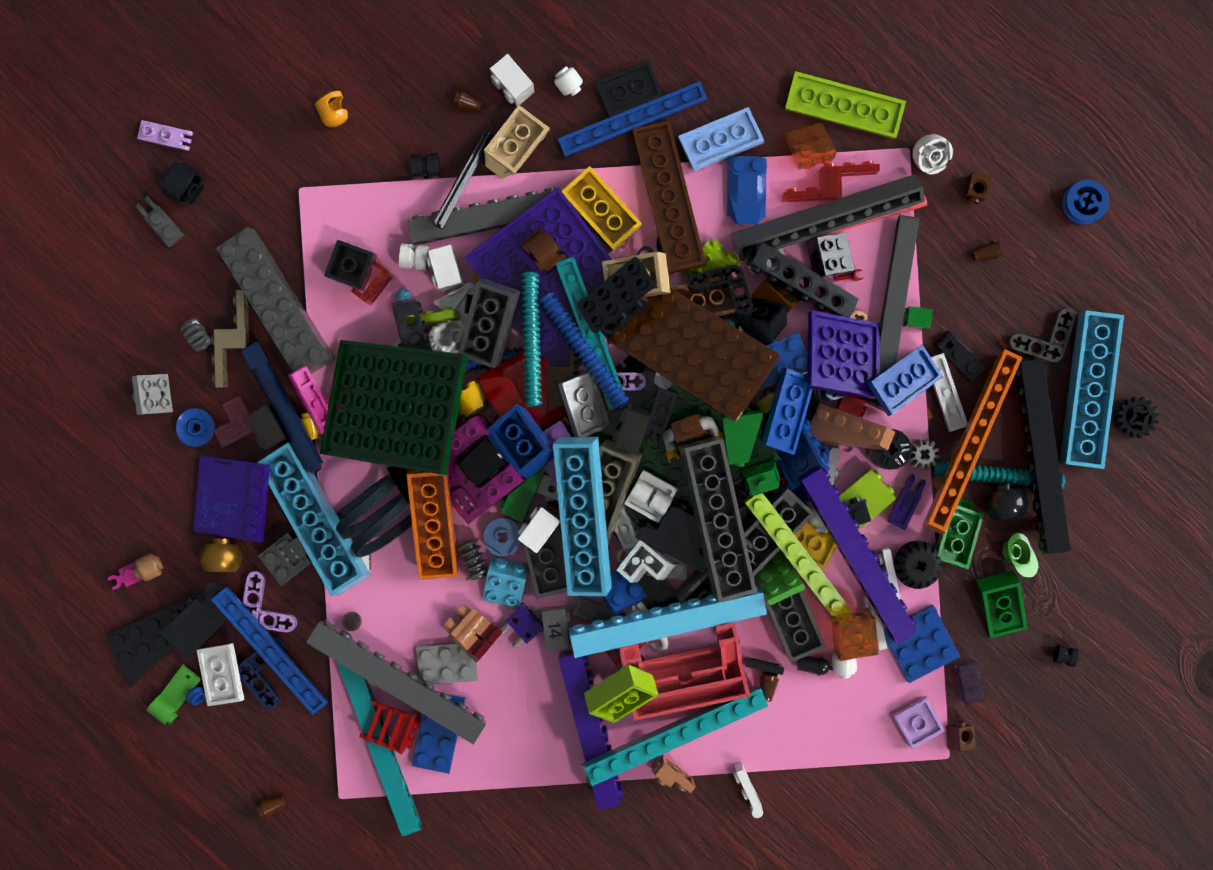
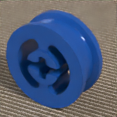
(1097, 202)

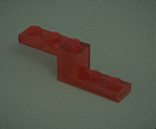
(830, 182)

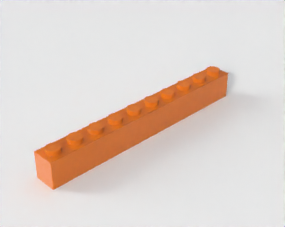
(972, 441)

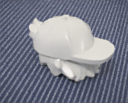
(447, 336)

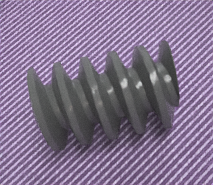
(472, 559)

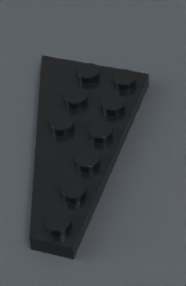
(141, 644)

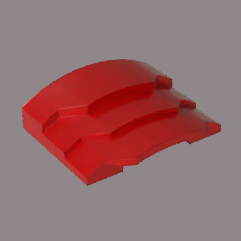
(506, 388)

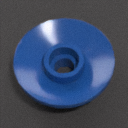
(186, 427)

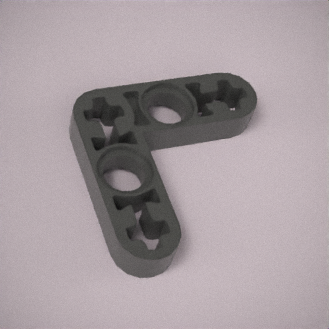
(1052, 343)

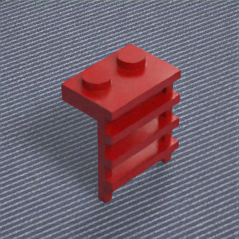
(401, 737)

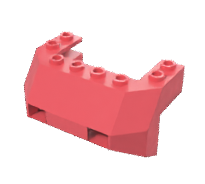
(694, 676)

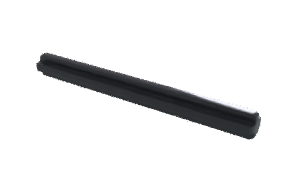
(462, 180)

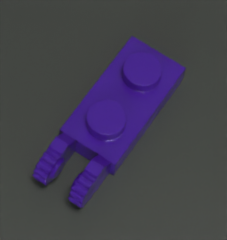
(906, 503)

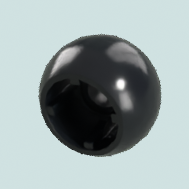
(1006, 502)

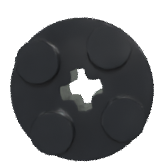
(182, 184)

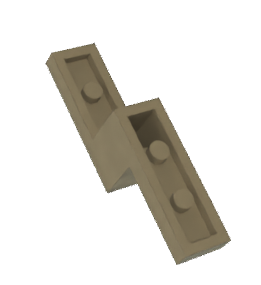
(230, 340)

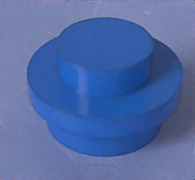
(195, 695)

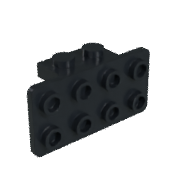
(618, 297)
(195, 622)

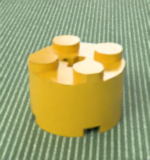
(472, 402)

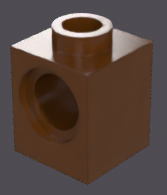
(982, 181)
(960, 736)

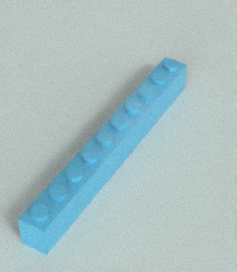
(663, 622)

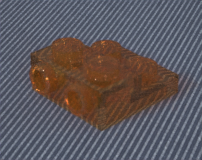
(811, 146)

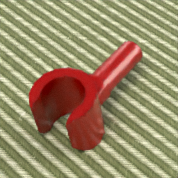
(852, 275)

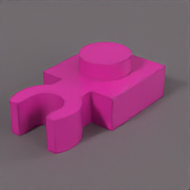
(126, 576)

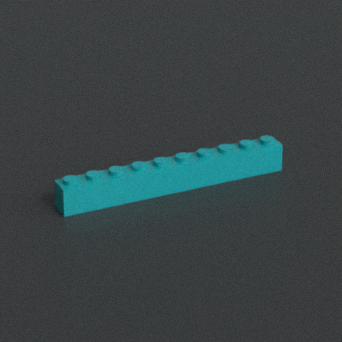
(671, 737)

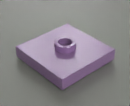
(918, 722)

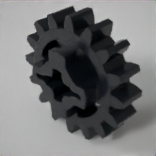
(1143, 423)

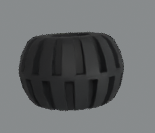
(906, 562)

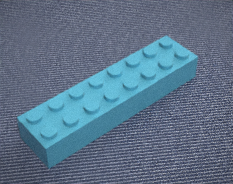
(1091, 389)
(582, 516)
(314, 521)

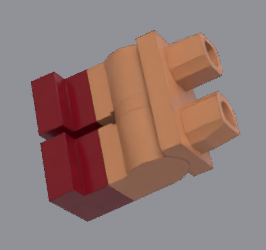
(473, 633)

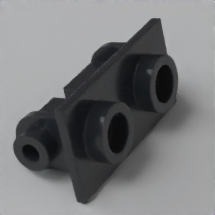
(632, 366)

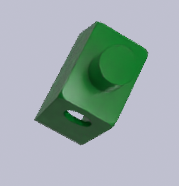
(760, 478)

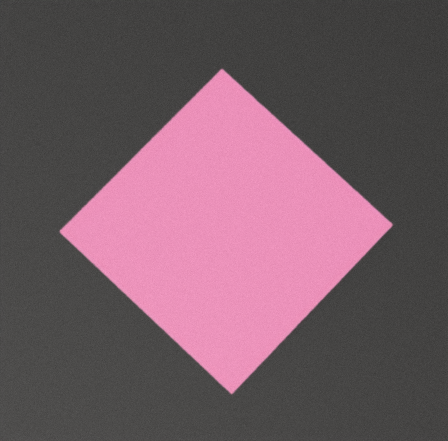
(522, 690)

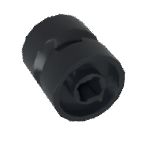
(425, 166)

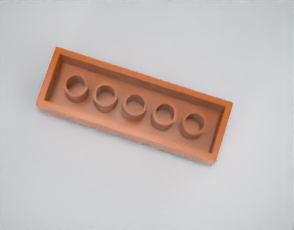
(432, 524)

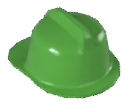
(1020, 554)

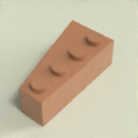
(844, 429)

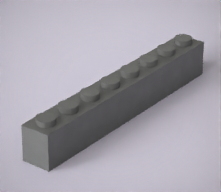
(474, 219)

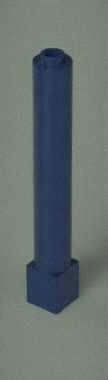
(283, 407)

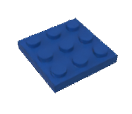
(926, 649)

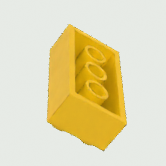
(601, 209)

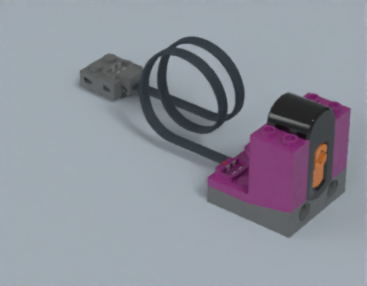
(477, 479)

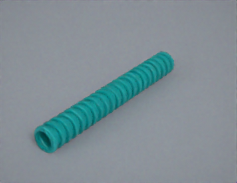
(531, 339)
(992, 474)

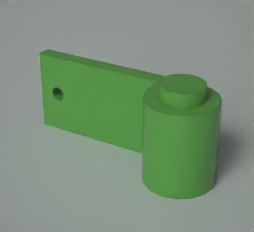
(173, 696)

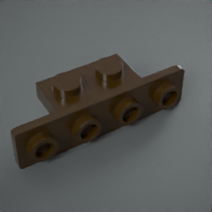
(558, 375)

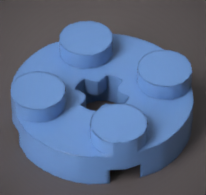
(492, 539)

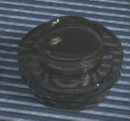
(352, 621)

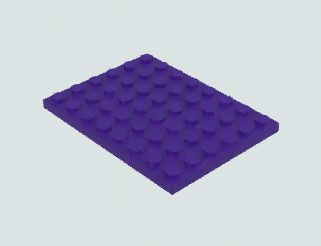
(504, 260)

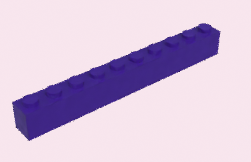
(857, 554)

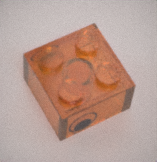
(854, 635)

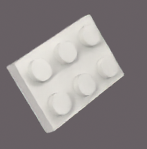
(220, 674)

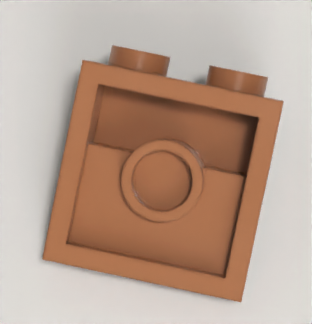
(668, 773)

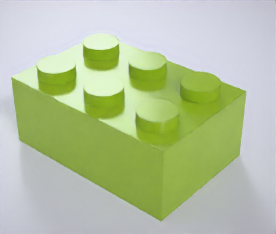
(621, 694)

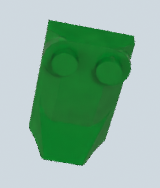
(959, 540)

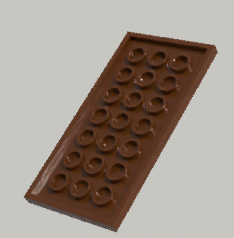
(697, 352)

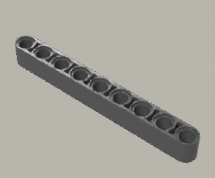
(897, 289)

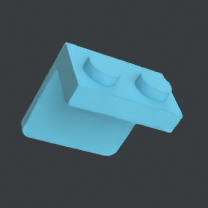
(505, 582)

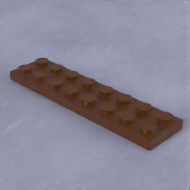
(669, 197)

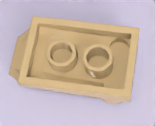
(514, 143)

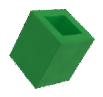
(917, 318)

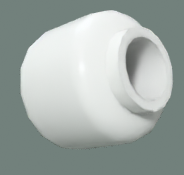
(568, 81)
(845, 668)

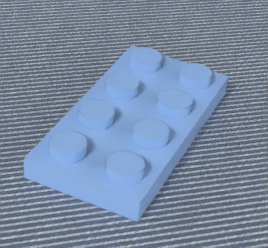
(721, 139)

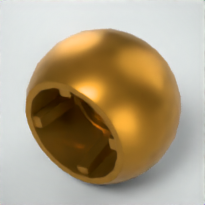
(220, 556)

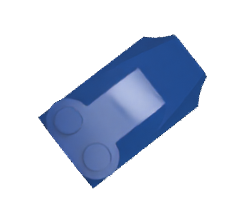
(746, 189)

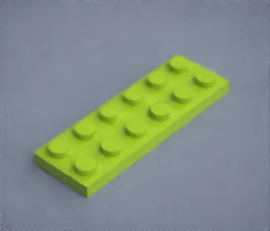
(845, 105)

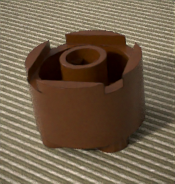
(544, 249)

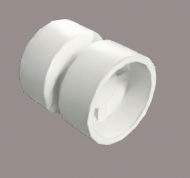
(413, 257)

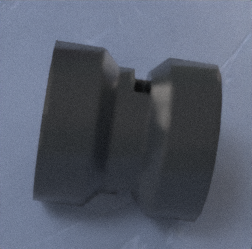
(1065, 655)

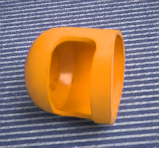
(331, 113)

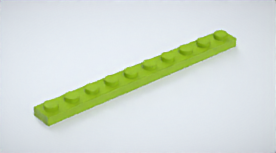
(797, 555)

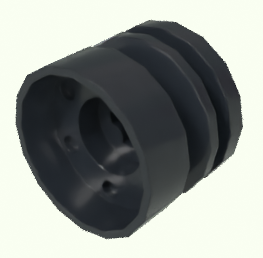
(896, 459)

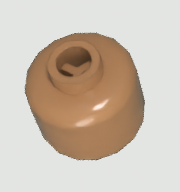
(148, 567)

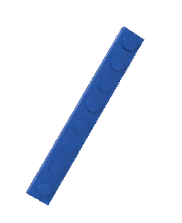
(632, 118)
(269, 650)

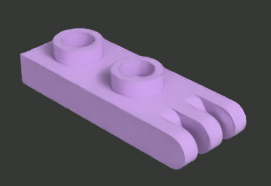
(164, 135)

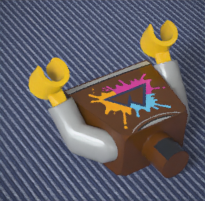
(688, 430)

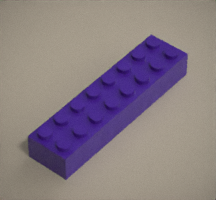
(589, 727)

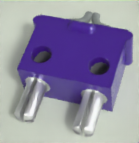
(526, 623)

